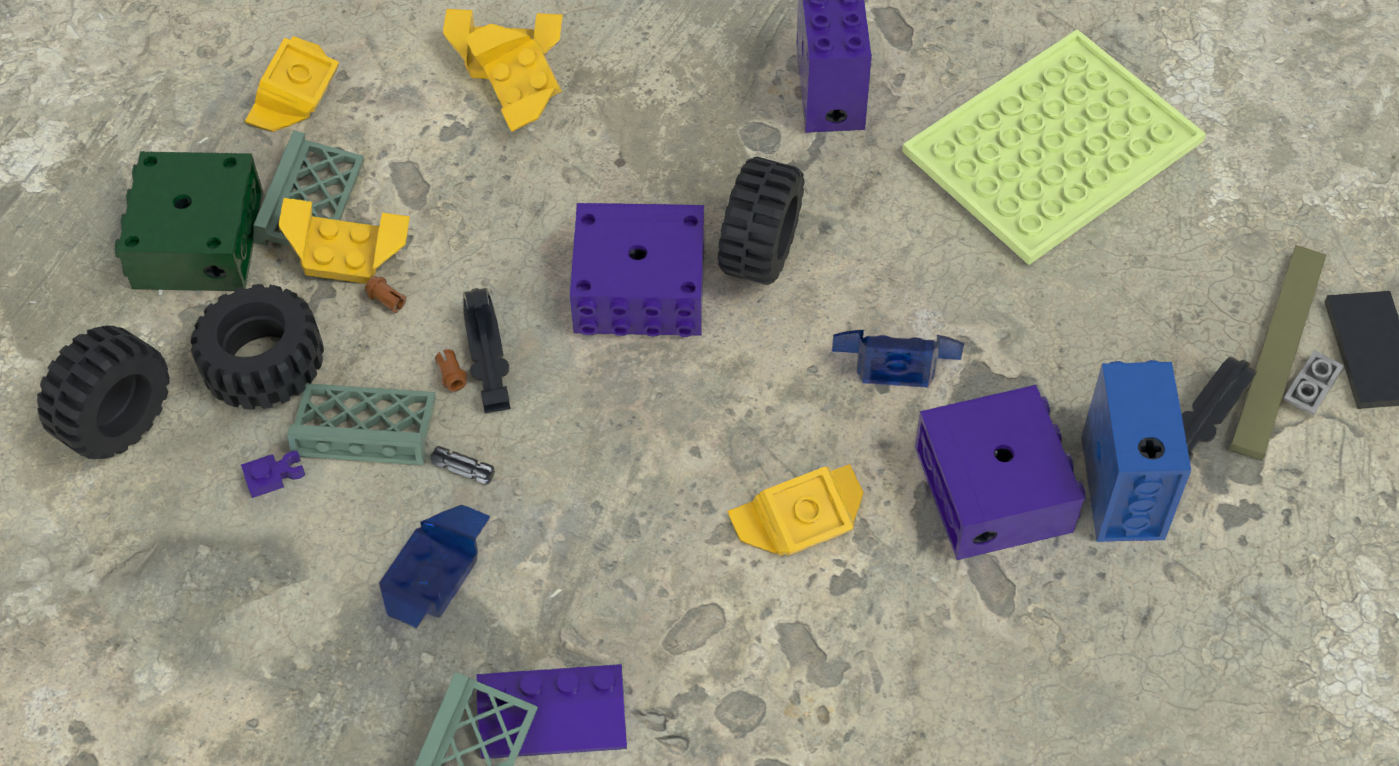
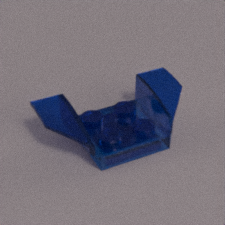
(897, 360)
(432, 565)

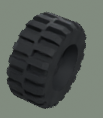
(760, 220)
(250, 316)
(103, 392)

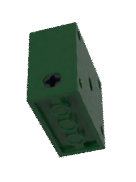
(190, 221)

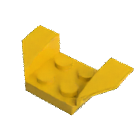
(461, 23)
(515, 71)
(291, 85)
(340, 247)
(800, 511)

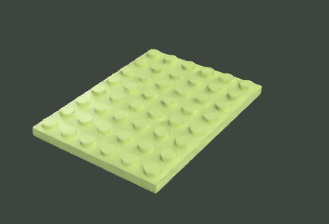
(1053, 145)

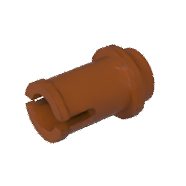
(378, 289)
(453, 376)

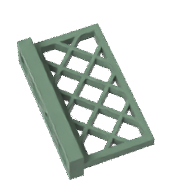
(286, 179)
(358, 442)
(451, 713)

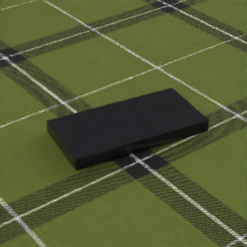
(1368, 344)

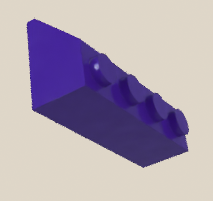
(575, 713)

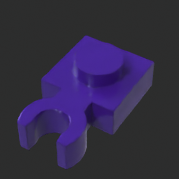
(267, 474)

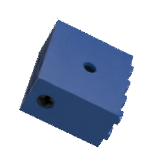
(1135, 451)

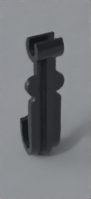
(486, 349)
(1216, 401)

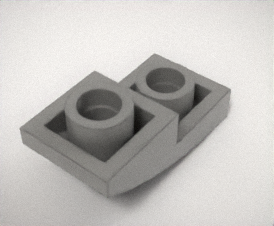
(1313, 382)

